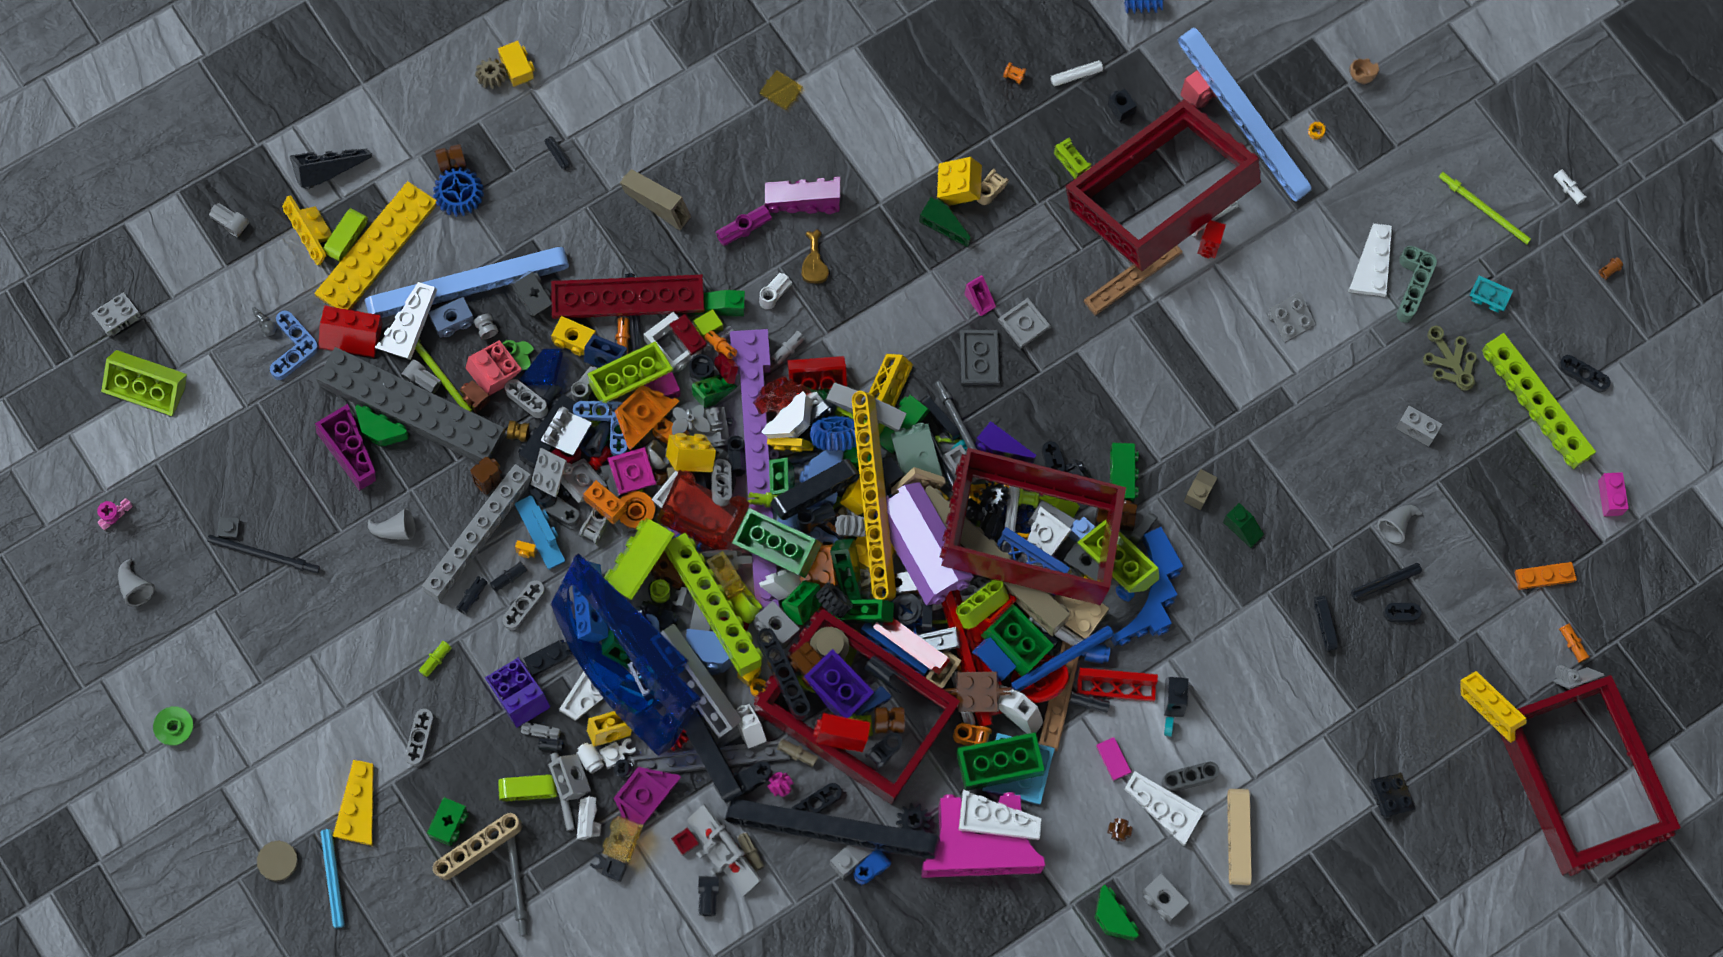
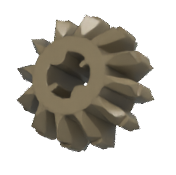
(494, 67)

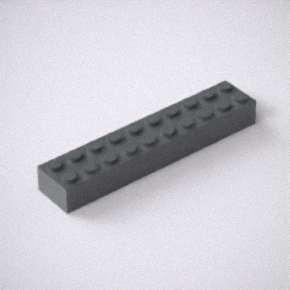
(411, 406)

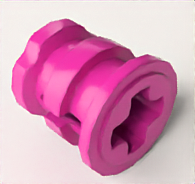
(103, 509)

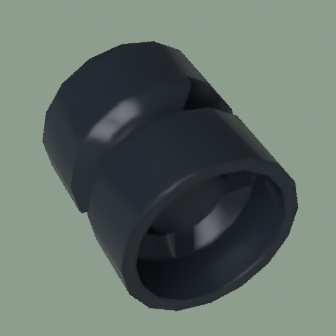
(701, 368)

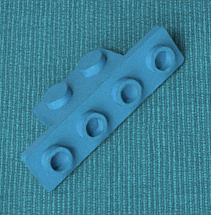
(540, 531)

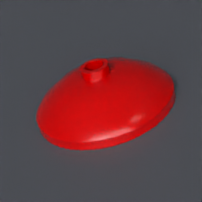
(1048, 686)

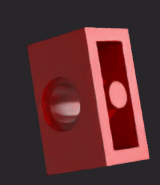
(1211, 239)

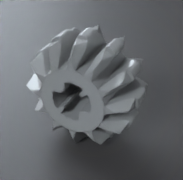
(850, 526)

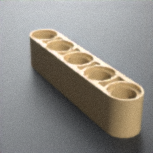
(1239, 836)
(468, 846)

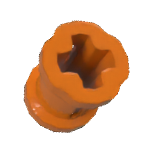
(1014, 73)

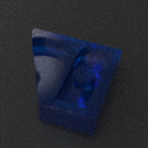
(544, 368)

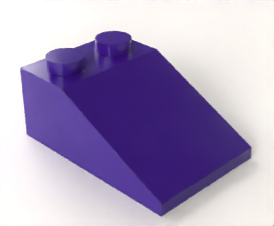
(998, 442)
(838, 685)

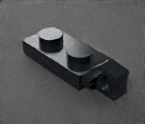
(547, 657)

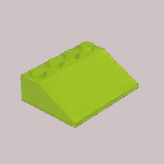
(638, 558)

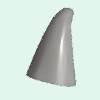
(1395, 523)
(397, 527)
(133, 588)

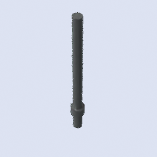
(946, 399)
(520, 914)

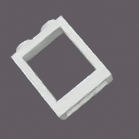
(661, 329)

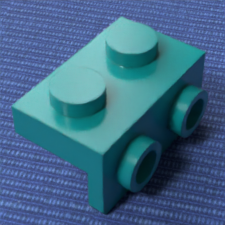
(1490, 293)

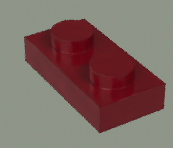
(688, 335)
(726, 368)

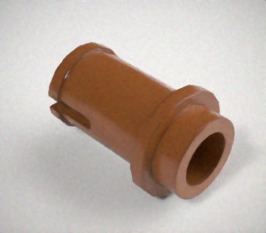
(1613, 266)

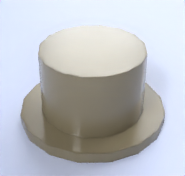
(828, 639)

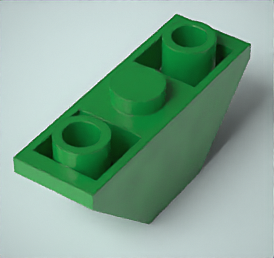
(711, 390)
(379, 428)
(1113, 916)

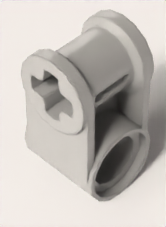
(593, 527)

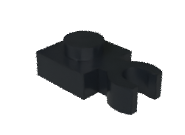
(611, 867)

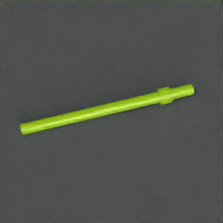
(1455, 185)
(440, 375)

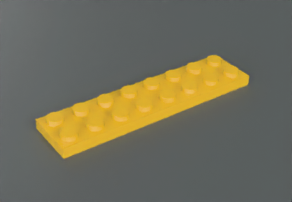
(376, 247)

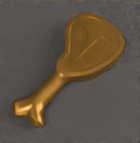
(813, 268)

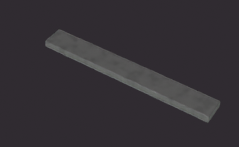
(690, 761)

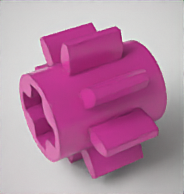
(780, 784)

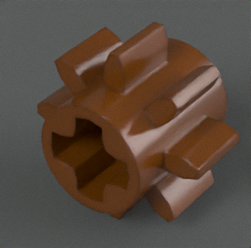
(1120, 829)

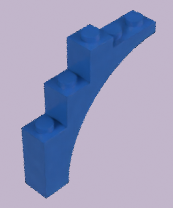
(1161, 593)

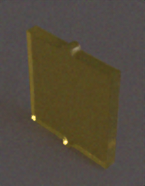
(781, 90)

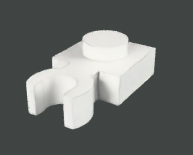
(613, 752)

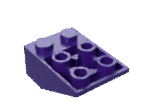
(517, 692)

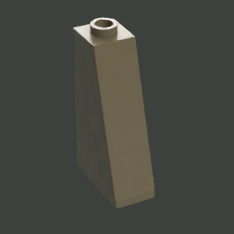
(656, 198)

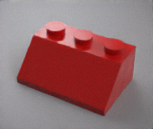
(349, 331)
(818, 372)

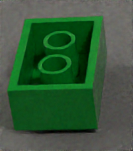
(1018, 639)

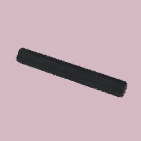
(1386, 581)

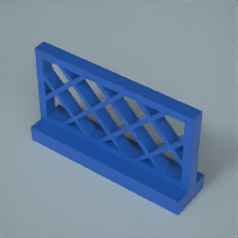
(1031, 551)
(892, 648)

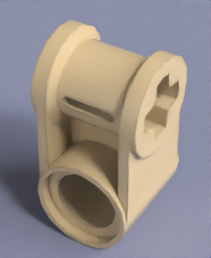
(993, 185)

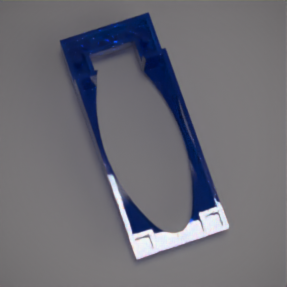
(648, 650)

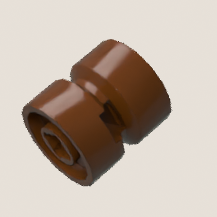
(450, 158)
(882, 718)

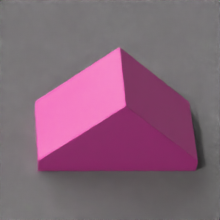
(979, 295)

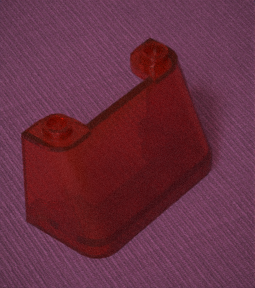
(693, 512)

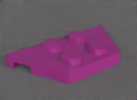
(644, 793)

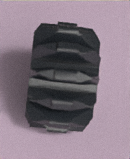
(987, 497)

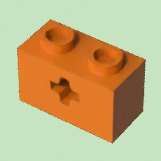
(604, 502)

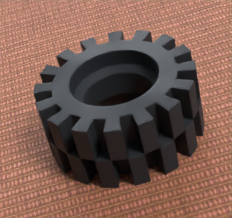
(834, 600)

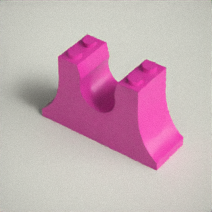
(979, 854)

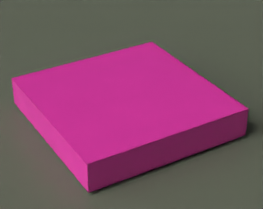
(631, 471)

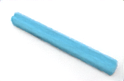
(332, 878)

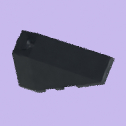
(317, 169)

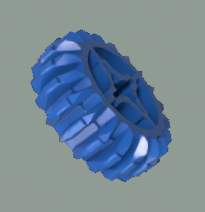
(441, 195)
(833, 433)

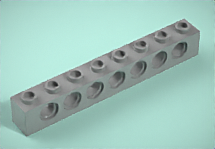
(477, 533)

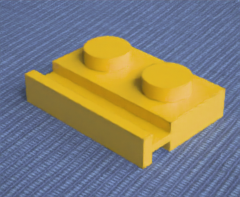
(792, 444)

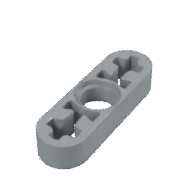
(526, 405)
(717, 487)
(511, 613)
(417, 722)

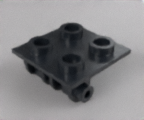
(1392, 795)

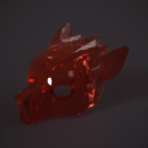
(778, 395)

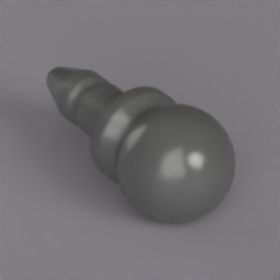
(267, 326)

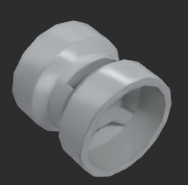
(485, 325)

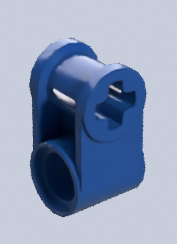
(874, 865)

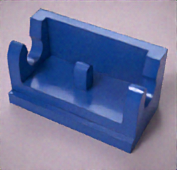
(994, 658)

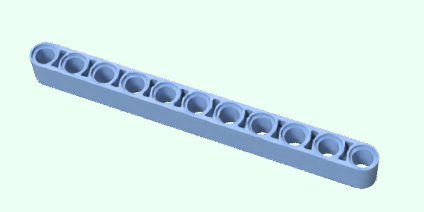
(1244, 114)
(473, 280)

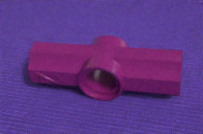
(753, 219)

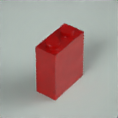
(841, 732)

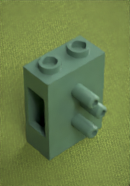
(916, 449)

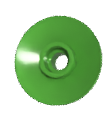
(166, 719)

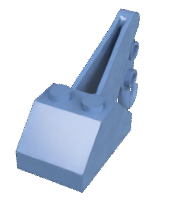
(817, 465)
(706, 648)

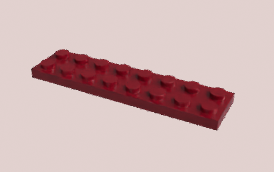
(627, 296)

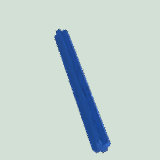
(1062, 659)

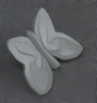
(689, 418)

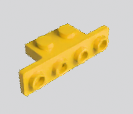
(309, 227)

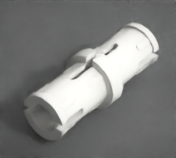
(1561, 177)

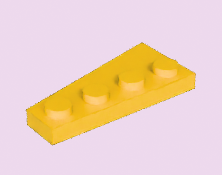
(356, 809)

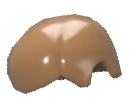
(1363, 70)

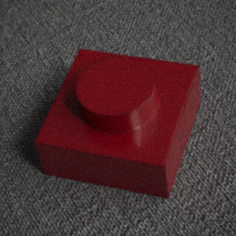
(684, 841)

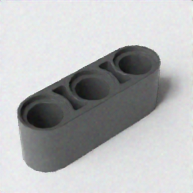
(1197, 770)

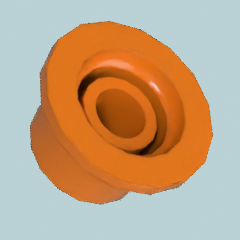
(638, 507)

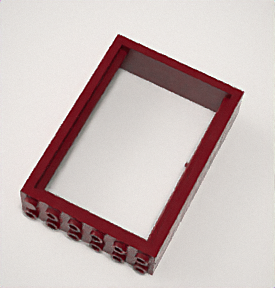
(1187, 219)
(1045, 482)
(839, 757)
(1543, 803)

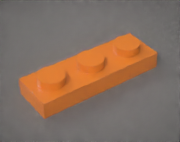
(1545, 575)

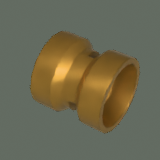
(518, 431)

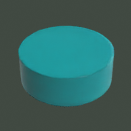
(1169, 726)

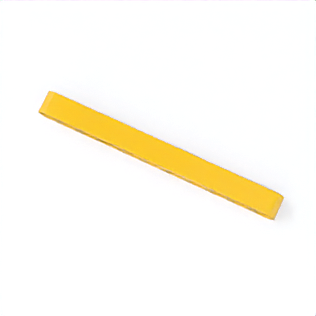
(879, 503)

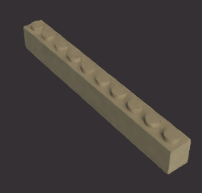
(1035, 603)

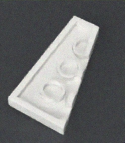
(1373, 265)
(1046, 534)

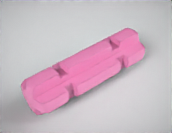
(125, 505)

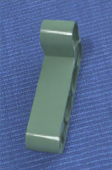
(1414, 286)

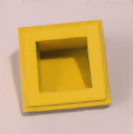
(749, 677)

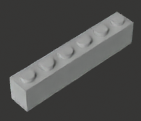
(713, 702)

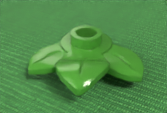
(520, 352)

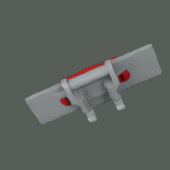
(723, 850)

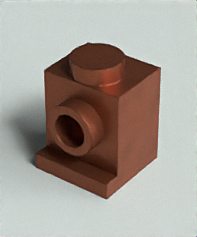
(474, 396)

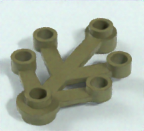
(1451, 361)

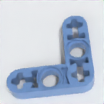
(299, 342)
(606, 417)

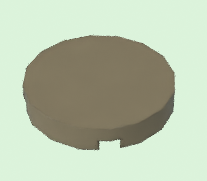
(277, 860)

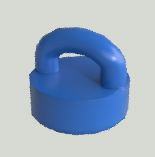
(1124, 594)

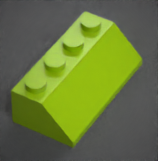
(629, 372)
(143, 382)
(1130, 567)

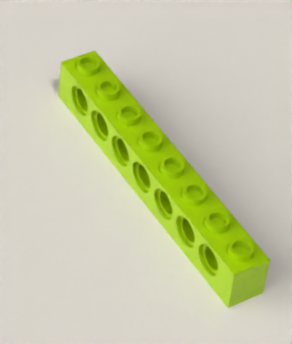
(1537, 390)
(742, 662)

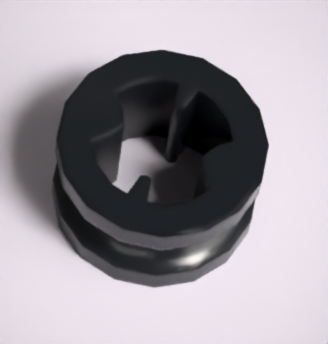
(618, 768)

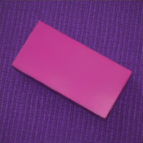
(1113, 759)

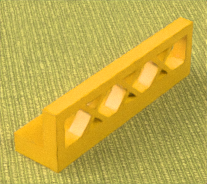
(895, 381)
(1492, 705)

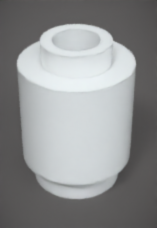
(590, 757)

